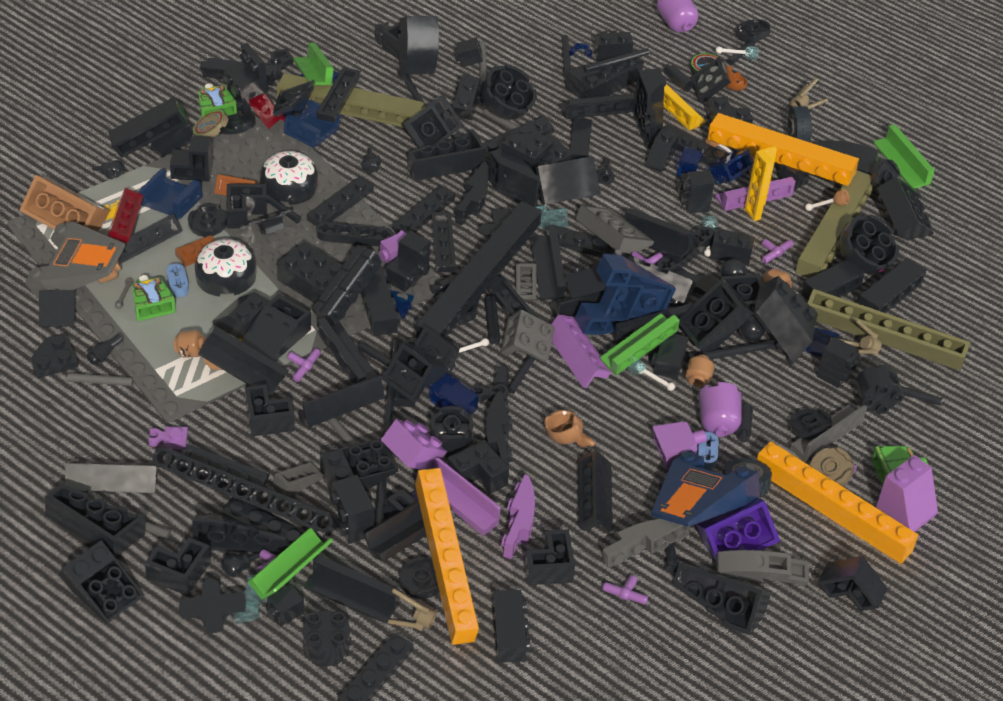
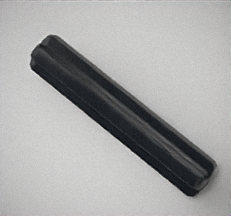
(492, 319)

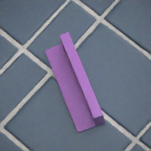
(737, 198)
(577, 350)
(468, 501)

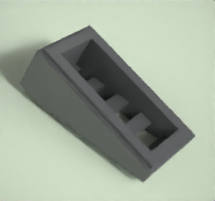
(526, 269)
(283, 484)

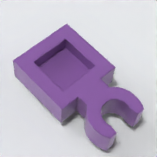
(171, 438)

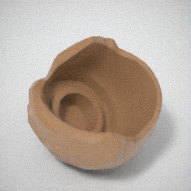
(566, 428)

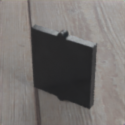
(56, 308)

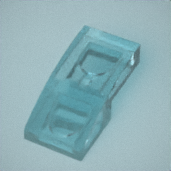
(554, 217)

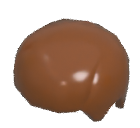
(738, 82)

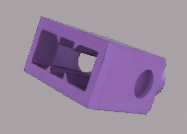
(676, 439)

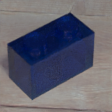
(732, 166)
(451, 392)

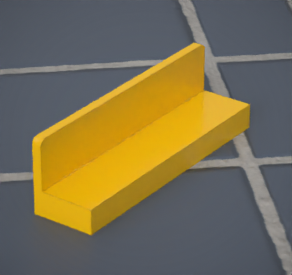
(681, 110)
(760, 182)

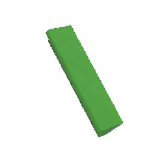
(315, 66)
(912, 165)
(640, 343)
(287, 563)

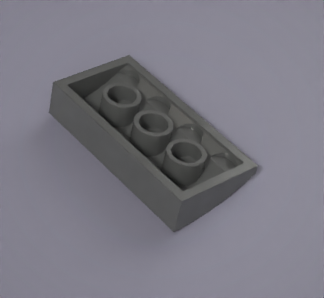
(613, 229)

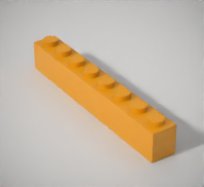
(790, 150)
(838, 503)
(446, 557)

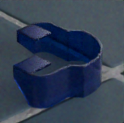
(581, 46)

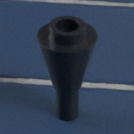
(605, 173)
(100, 352)

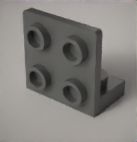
(529, 335)

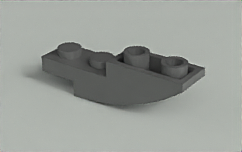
(652, 534)
(761, 565)

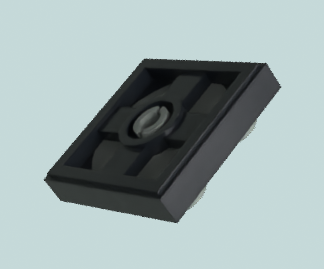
(710, 79)

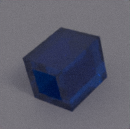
(689, 161)

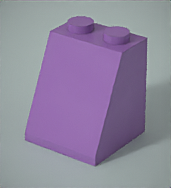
(909, 494)

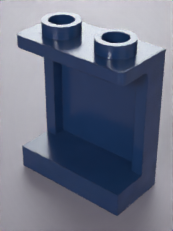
(309, 128)
(170, 196)

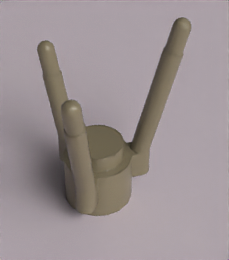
(802, 99)
(869, 344)
(424, 616)

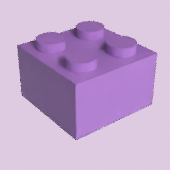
(413, 444)

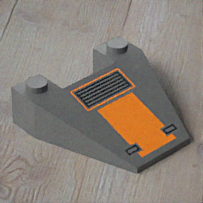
(80, 259)

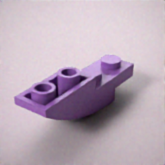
(520, 518)

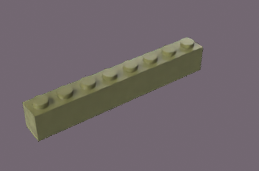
(361, 102)
(826, 238)
(890, 329)

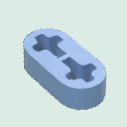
(174, 280)
(712, 451)

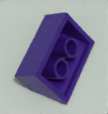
(739, 529)

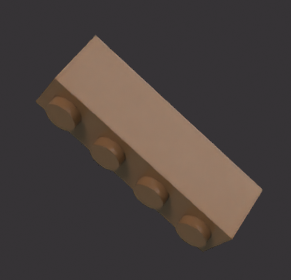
(56, 204)

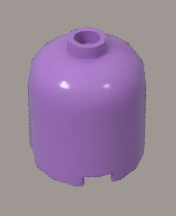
(678, 14)
(720, 408)

